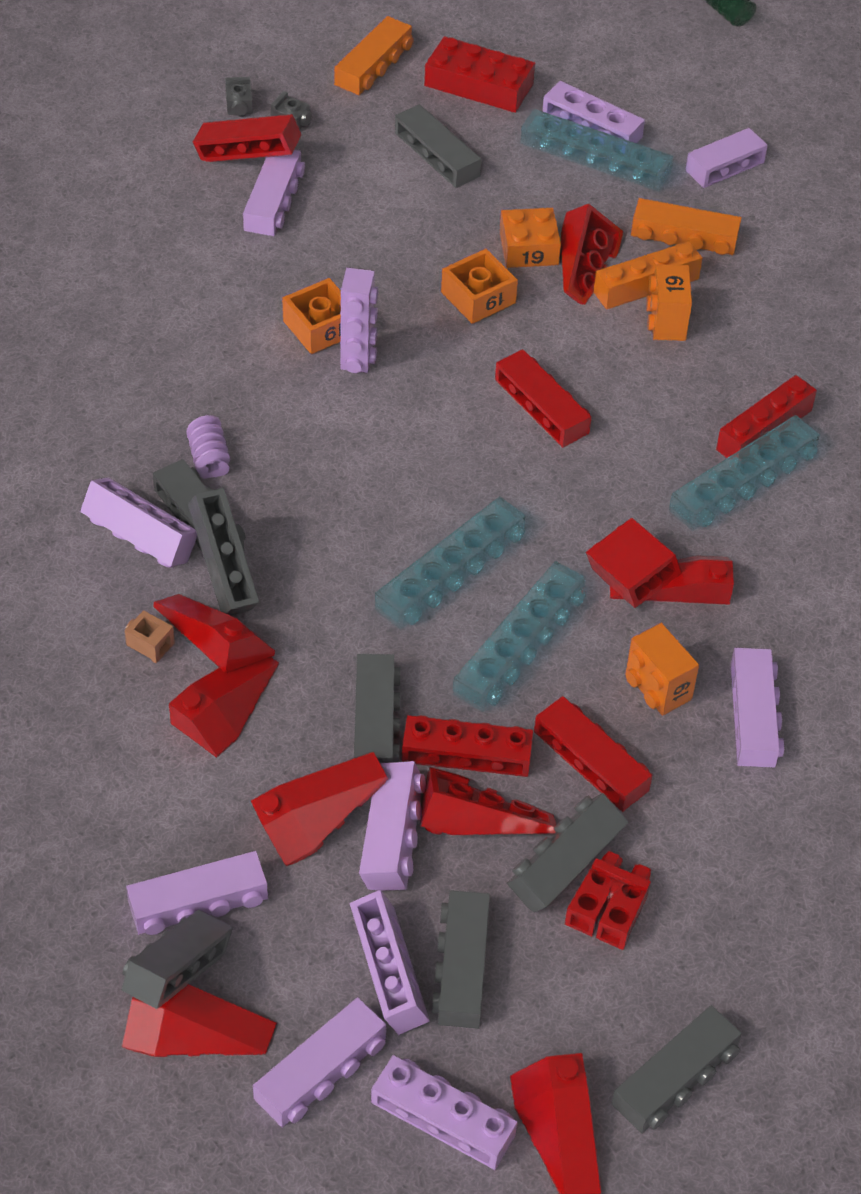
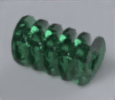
(735, 11)

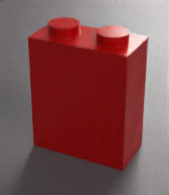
(633, 562)

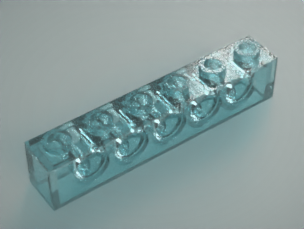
(596, 150)
(744, 473)
(449, 563)
(519, 637)

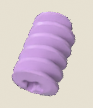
(208, 447)

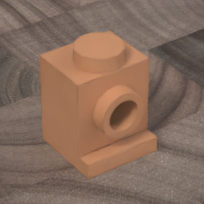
(149, 636)

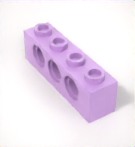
(592, 112)
(389, 962)

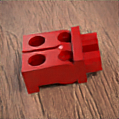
(610, 887)

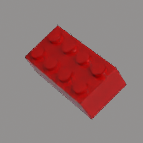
(479, 74)

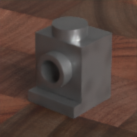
(238, 96)
(287, 105)

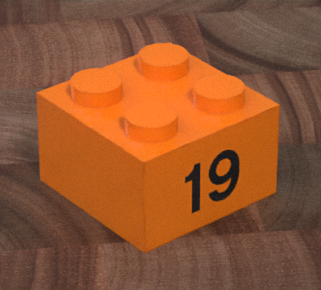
(529, 237)
(479, 286)
(669, 302)
(314, 315)
(661, 669)

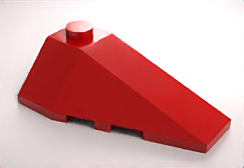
(586, 245)
(701, 581)
(215, 633)
(219, 704)
(312, 806)
(459, 809)
(195, 1026)
(557, 1115)

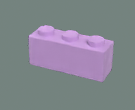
(726, 157)

